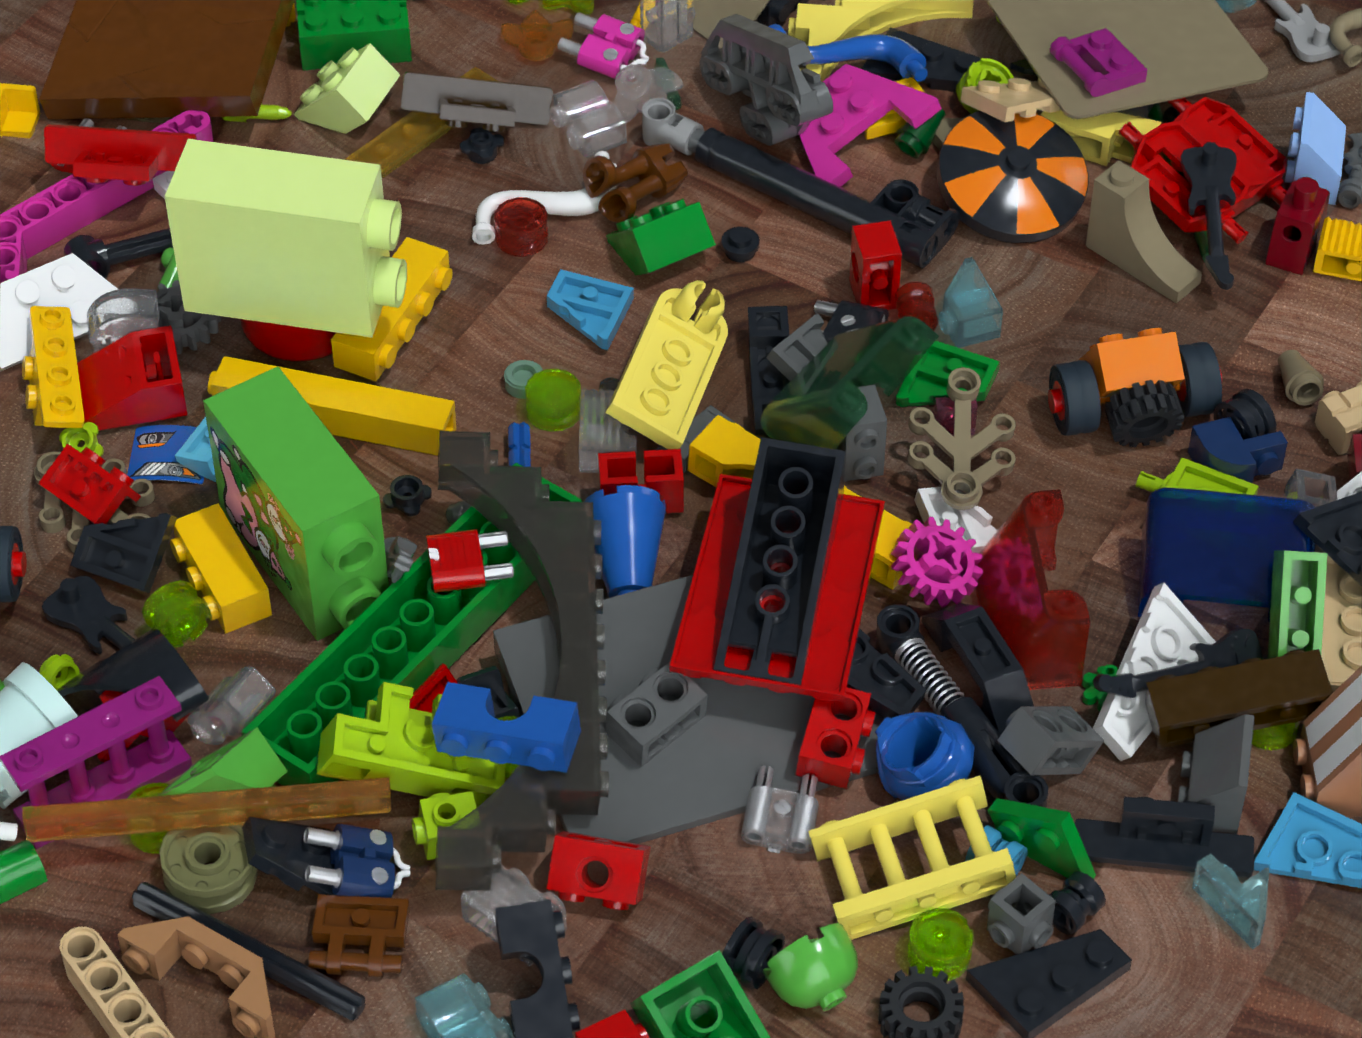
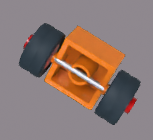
(1117, 363)

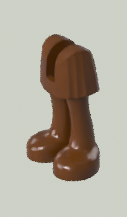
(647, 164)

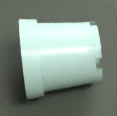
(27, 711)

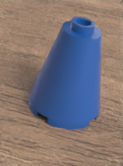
(629, 536)

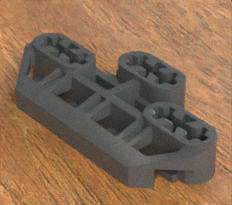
(766, 69)

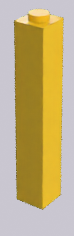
(356, 408)

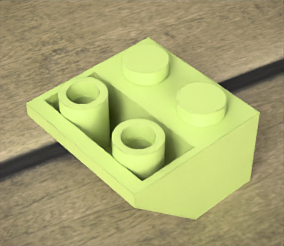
(348, 90)

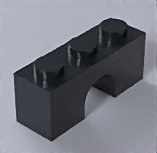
(532, 934)

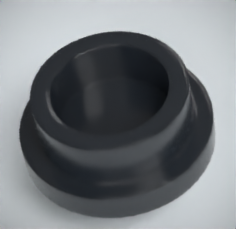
(740, 243)

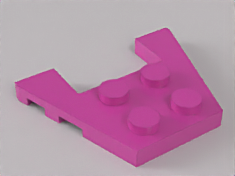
(858, 103)

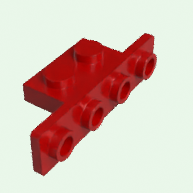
(114, 153)

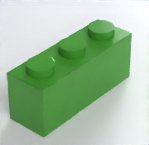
(1297, 602)

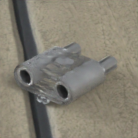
(779, 816)

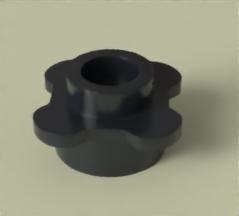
(481, 145)
(407, 494)

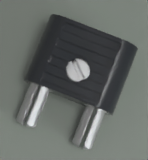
(848, 316)

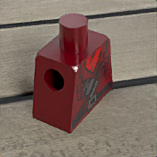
(1304, 208)

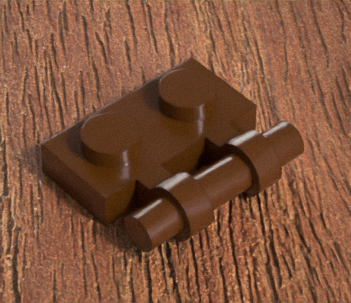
(359, 921)

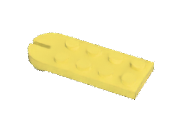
(671, 365)

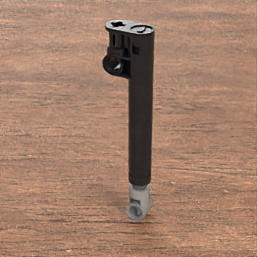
(917, 223)

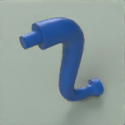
(880, 47)

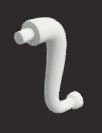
(556, 203)

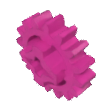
(939, 565)

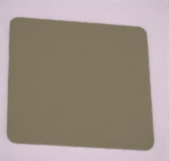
(1181, 42)

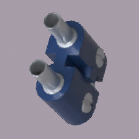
(359, 860)

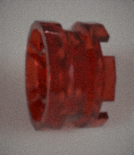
(521, 226)

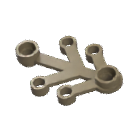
(961, 446)
(52, 503)

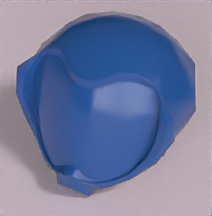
(921, 753)

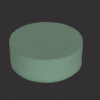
(517, 376)

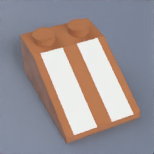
(1333, 750)

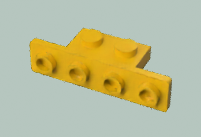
(53, 370)

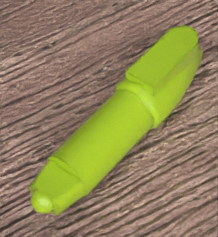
(266, 112)

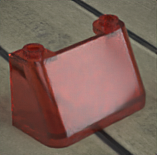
(1038, 624)

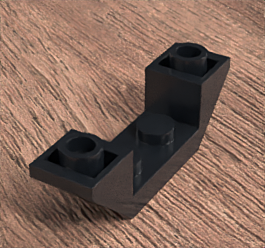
(985, 656)

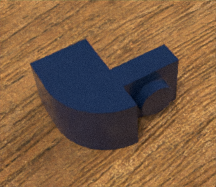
(1223, 449)

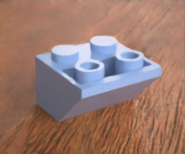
(1317, 146)

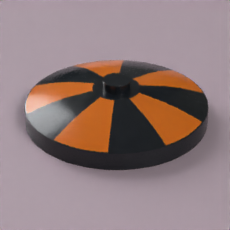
(1012, 177)

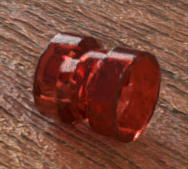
(917, 301)

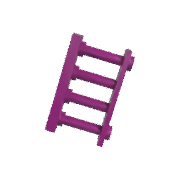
(92, 732)

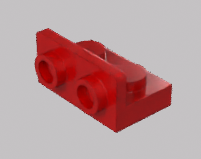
(86, 486)

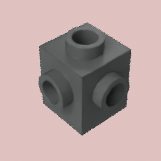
(1021, 916)

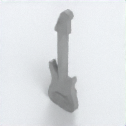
(1306, 35)

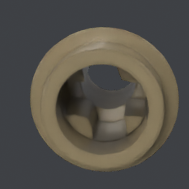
(1300, 379)

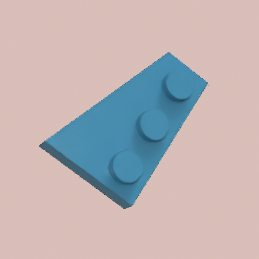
(1313, 844)

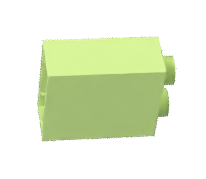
(284, 238)

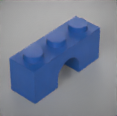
(538, 739)

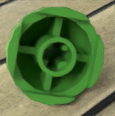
(814, 969)

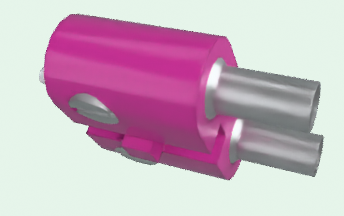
(608, 47)

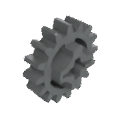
(186, 326)

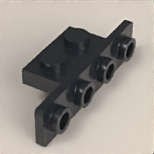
(1165, 837)

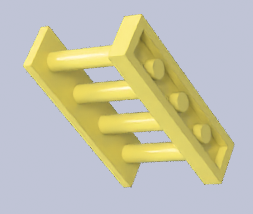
(904, 898)

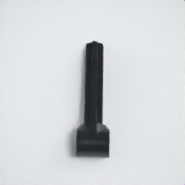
(101, 256)

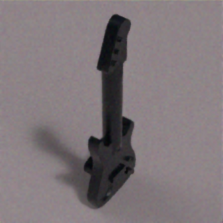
(1210, 176)
(83, 608)
(1227, 651)

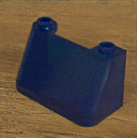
(1216, 545)

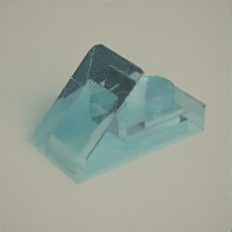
(1238, 904)

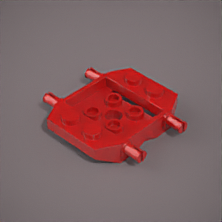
(1256, 172)

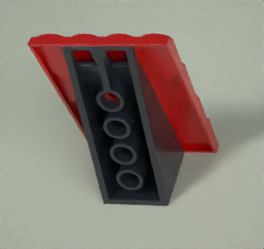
(781, 576)

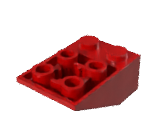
(133, 380)

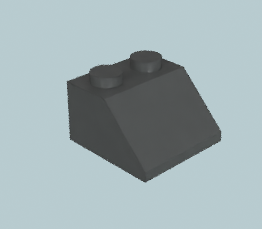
(1220, 771)

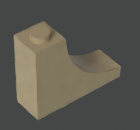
(1130, 237)

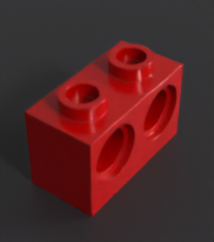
(841, 736)

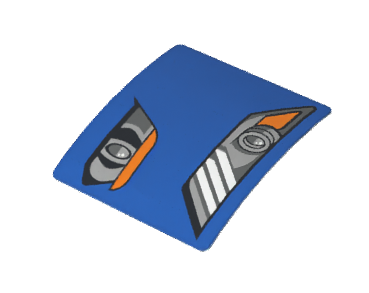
(155, 453)

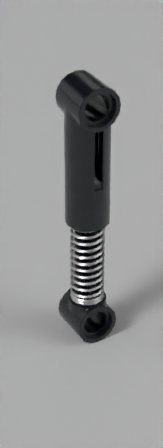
(1000, 772)

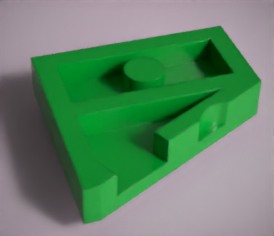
(931, 374)
(1046, 834)

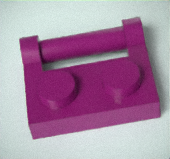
(1100, 61)

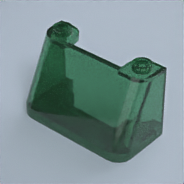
(824, 399)

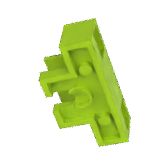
(401, 746)

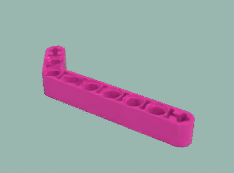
(75, 204)

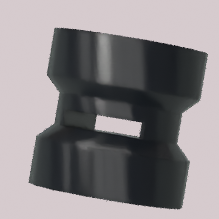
(1078, 898)

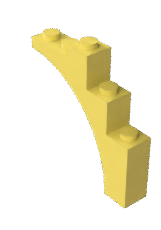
(853, 18)

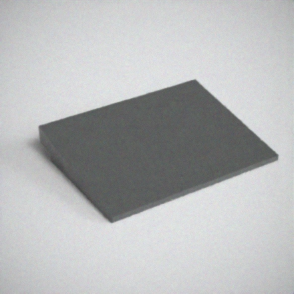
(705, 769)

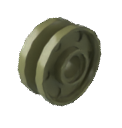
(207, 886)

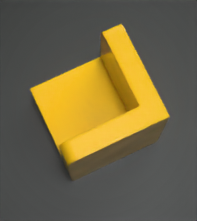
(18, 110)

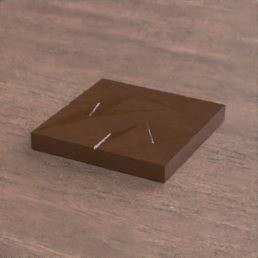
(165, 58)

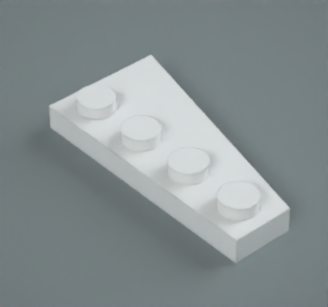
(1158, 643)

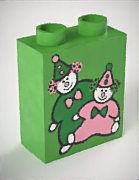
(297, 501)

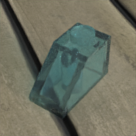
(970, 308)

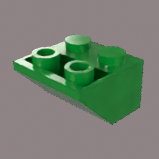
(661, 236)

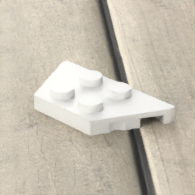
(56, 284)

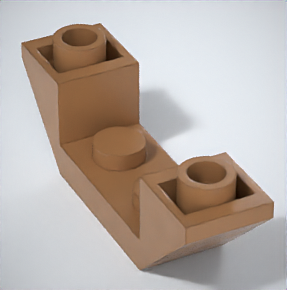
(160, 944)

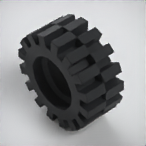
(1144, 413)
(921, 989)

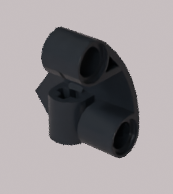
(139, 663)

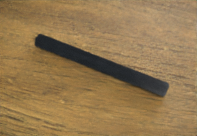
(276, 964)

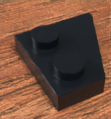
(125, 550)
(281, 851)

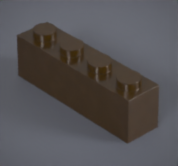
(1270, 689)

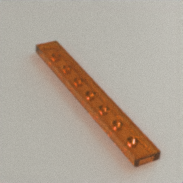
(206, 809)

